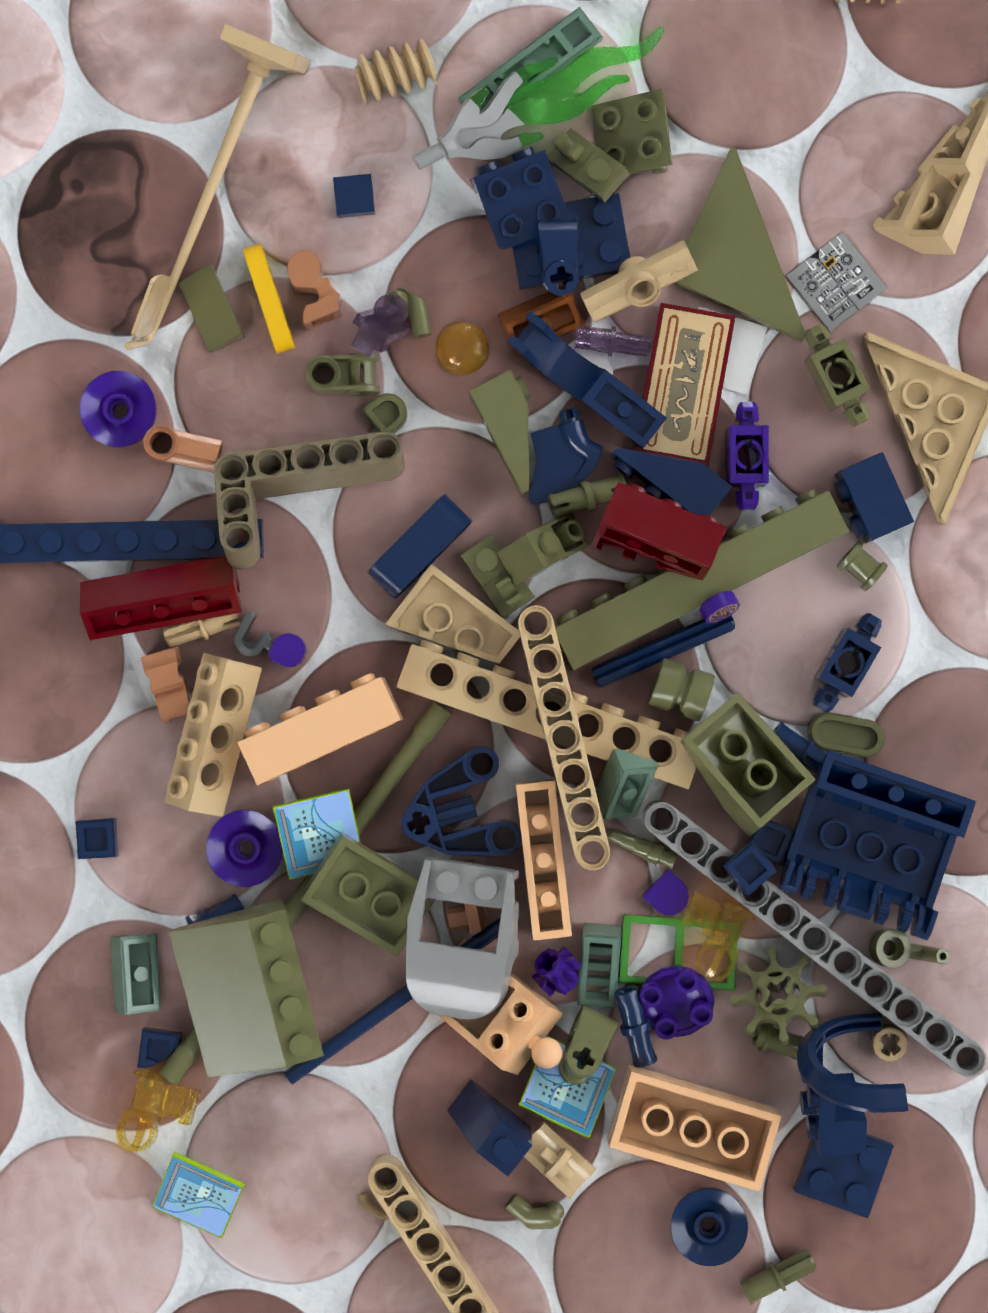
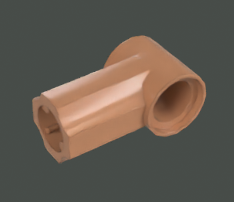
(186, 449)

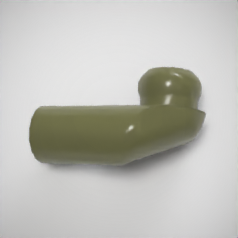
(416, 312)

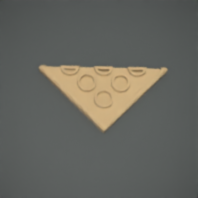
(937, 414)

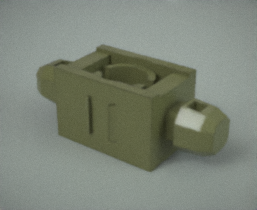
(855, 410)

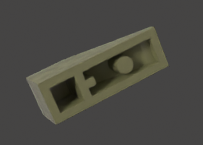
(505, 415)

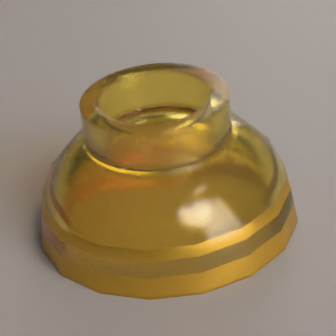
(462, 348)

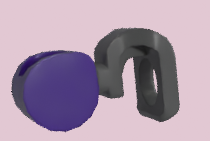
(285, 650)

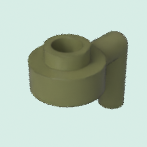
(902, 950)

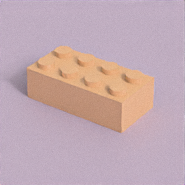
(320, 730)
(694, 1127)

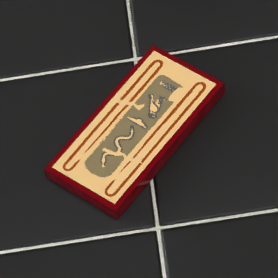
(687, 380)

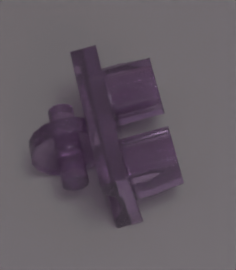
(381, 325)

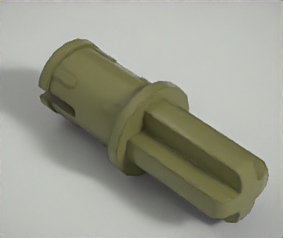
(778, 1276)

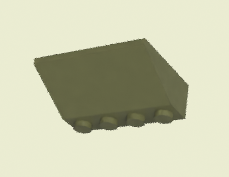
(246, 991)

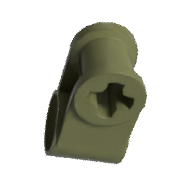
(347, 374)
(588, 1041)

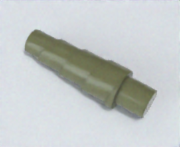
(643, 848)

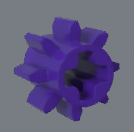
(556, 971)

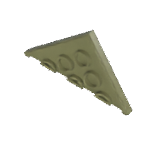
(737, 256)

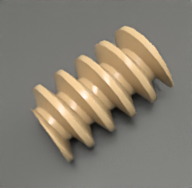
(395, 70)

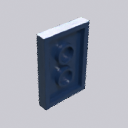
(601, 243)

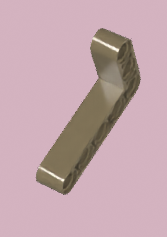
(294, 479)

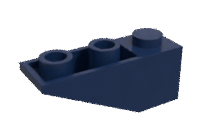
(676, 479)

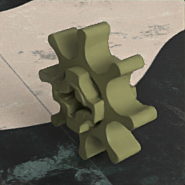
(775, 979)

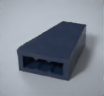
(491, 1127)

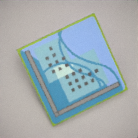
(311, 827)
(564, 1103)
(198, 1195)

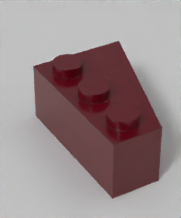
(659, 531)

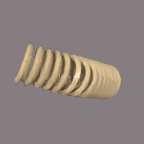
(372, 1207)

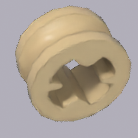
(899, 1040)

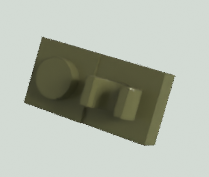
(587, 164)
(494, 578)

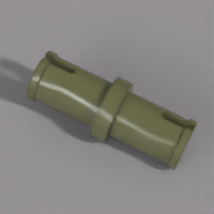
(584, 496)

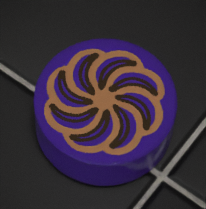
(719, 607)

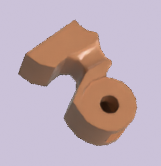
(307, 278)
(168, 685)

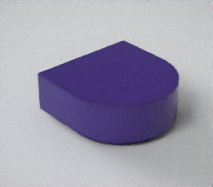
(667, 894)

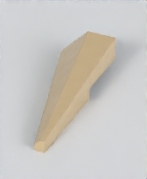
(938, 202)

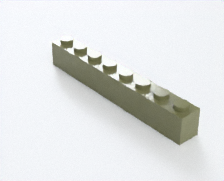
(671, 595)

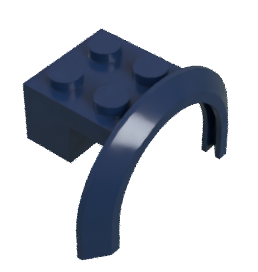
(835, 1101)

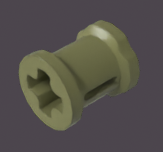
(862, 566)

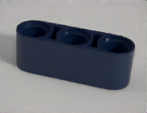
(419, 546)

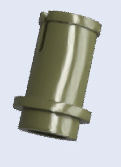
(768, 1038)

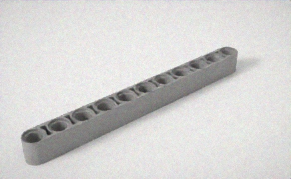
(830, 945)

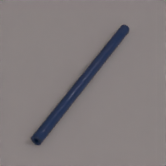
(378, 1013)

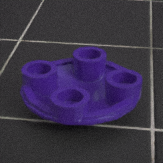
(677, 1001)

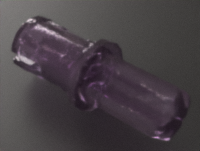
(611, 341)

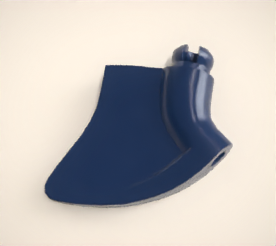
(562, 456)

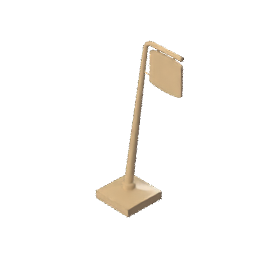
(262, 59)

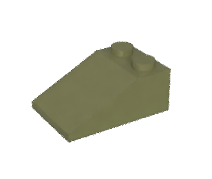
(746, 764)

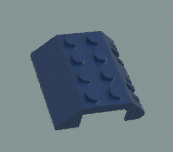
(874, 842)

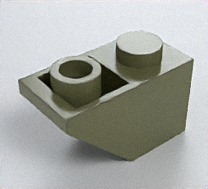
(543, 548)

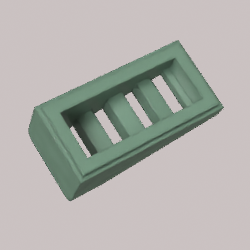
(599, 934)

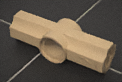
(639, 281)

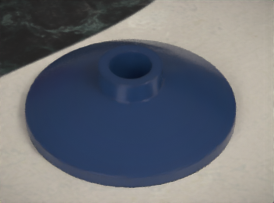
(716, 1244)

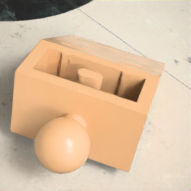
(514, 1029)

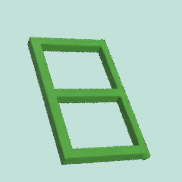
(678, 953)

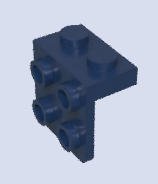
(519, 196)

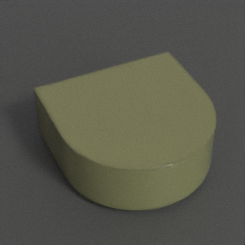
(386, 413)

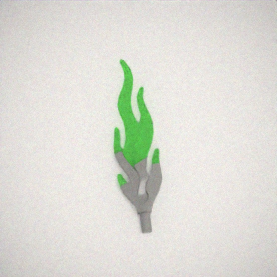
(518, 103)

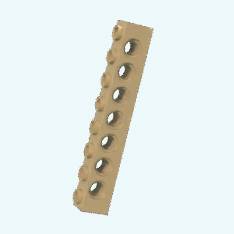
(417, 679)

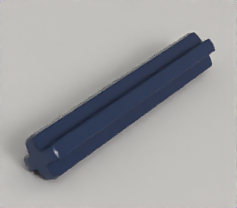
(656, 650)

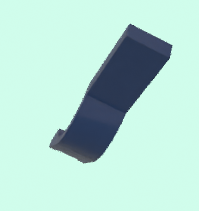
(587, 382)

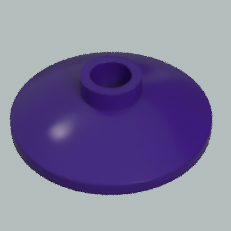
(102, 398)
(225, 854)

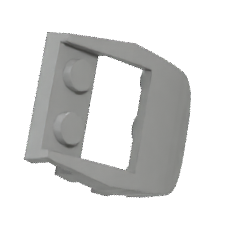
(456, 978)

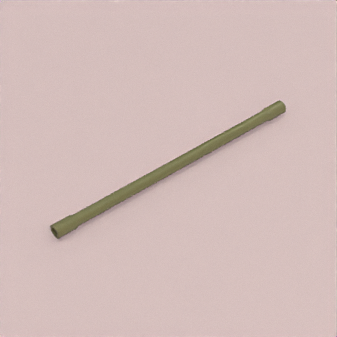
(422, 734)

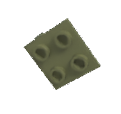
(635, 131)

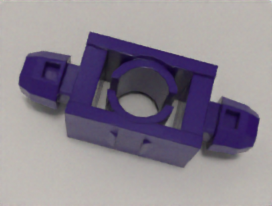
(747, 415)

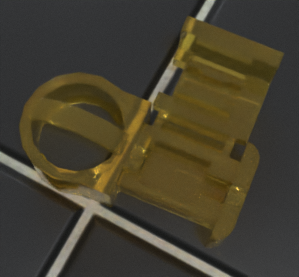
(719, 923)
(154, 1098)

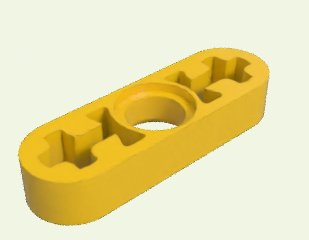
(269, 298)

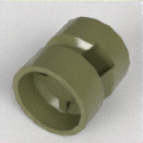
(681, 689)

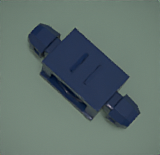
(867, 628)

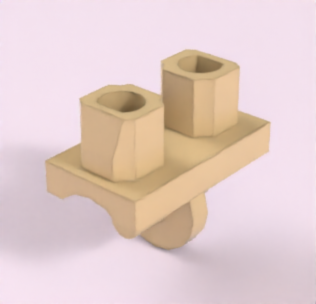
(558, 1160)

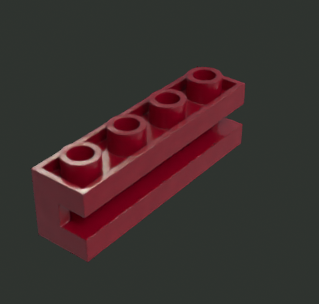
(159, 597)

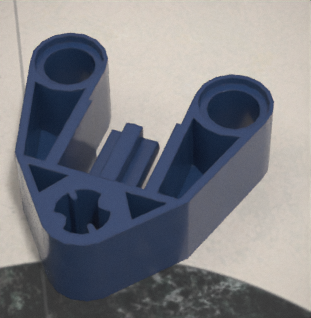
(465, 841)

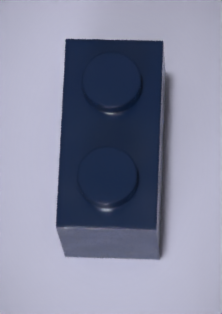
(872, 498)

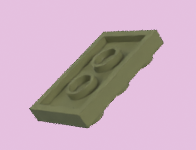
(364, 893)

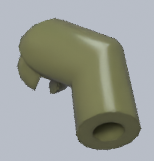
(535, 1217)

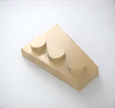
(453, 617)

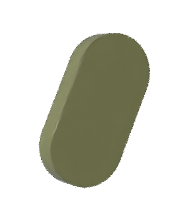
(846, 734)

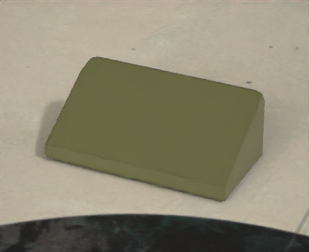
(211, 308)

